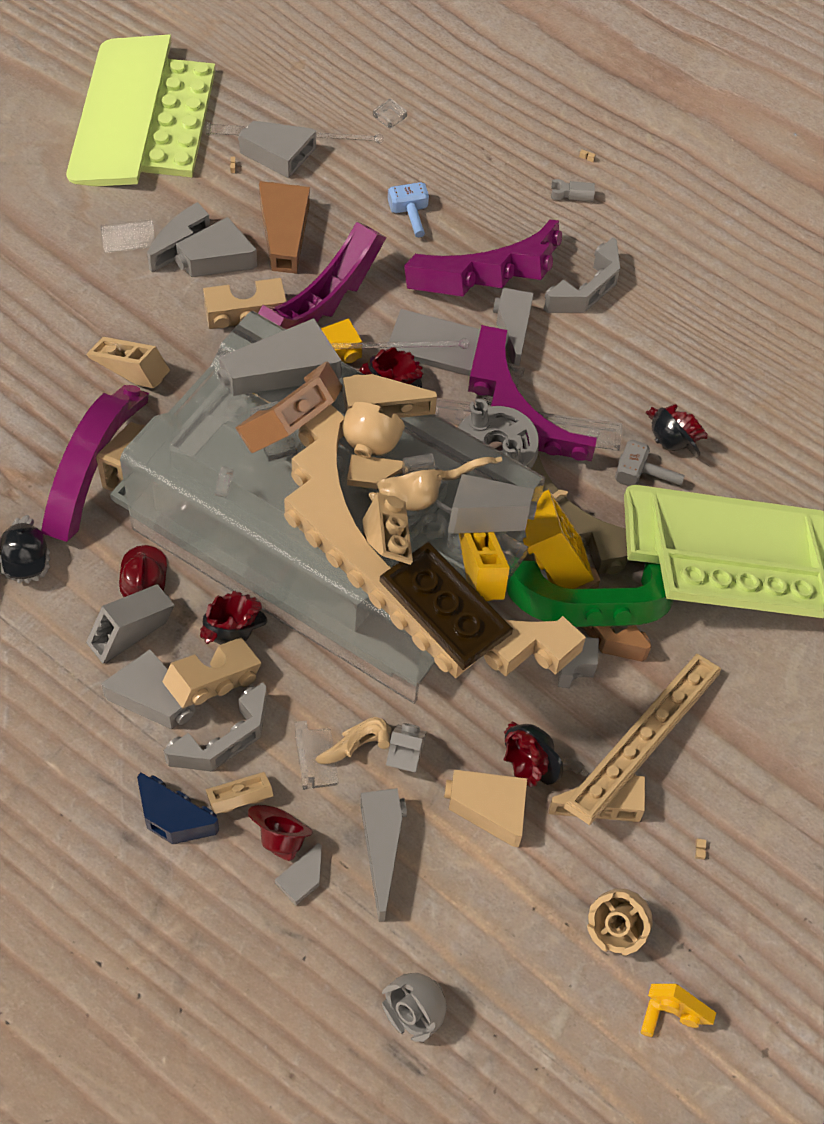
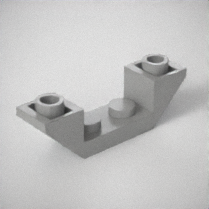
(567, 299)
(186, 753)

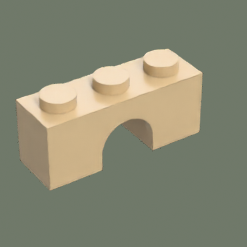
(226, 310)
(194, 682)

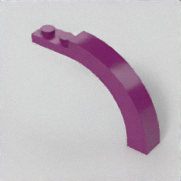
(79, 460)

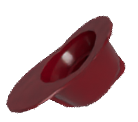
(142, 569)
(279, 830)

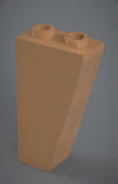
(284, 221)

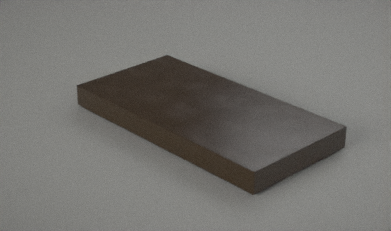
(446, 606)

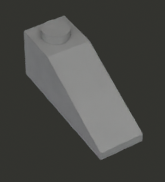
(513, 315)

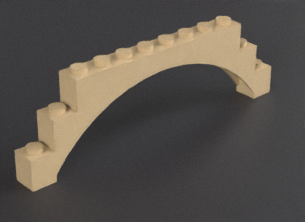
(325, 520)

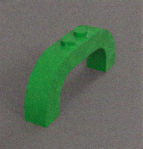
(589, 606)

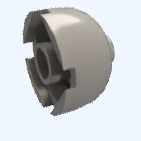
(415, 1005)

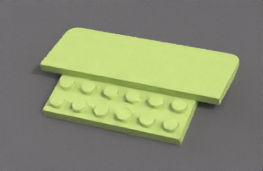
(140, 114)
(729, 549)

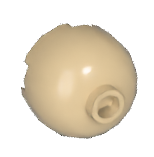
(370, 430)
(620, 921)

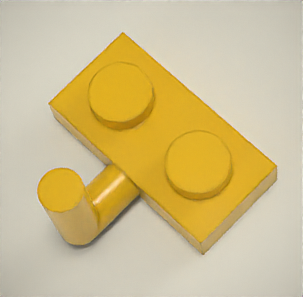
(677, 1001)

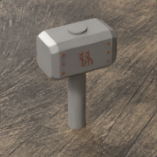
(634, 462)

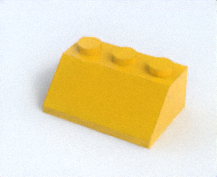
(557, 545)

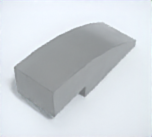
(179, 228)

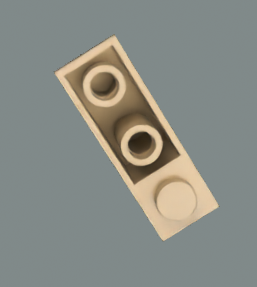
(388, 528)

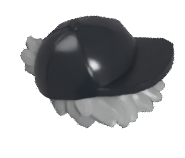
(24, 551)

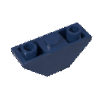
(173, 814)

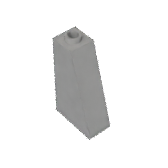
(278, 360)

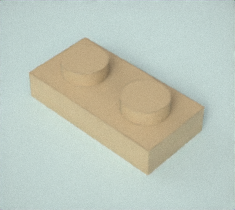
(239, 793)

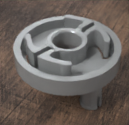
(499, 425)

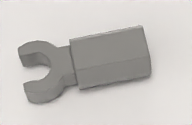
(573, 191)

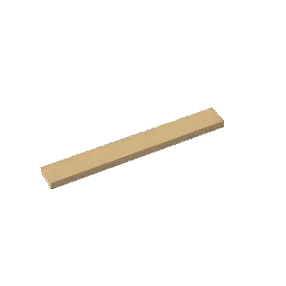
(642, 739)

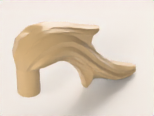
(369, 730)

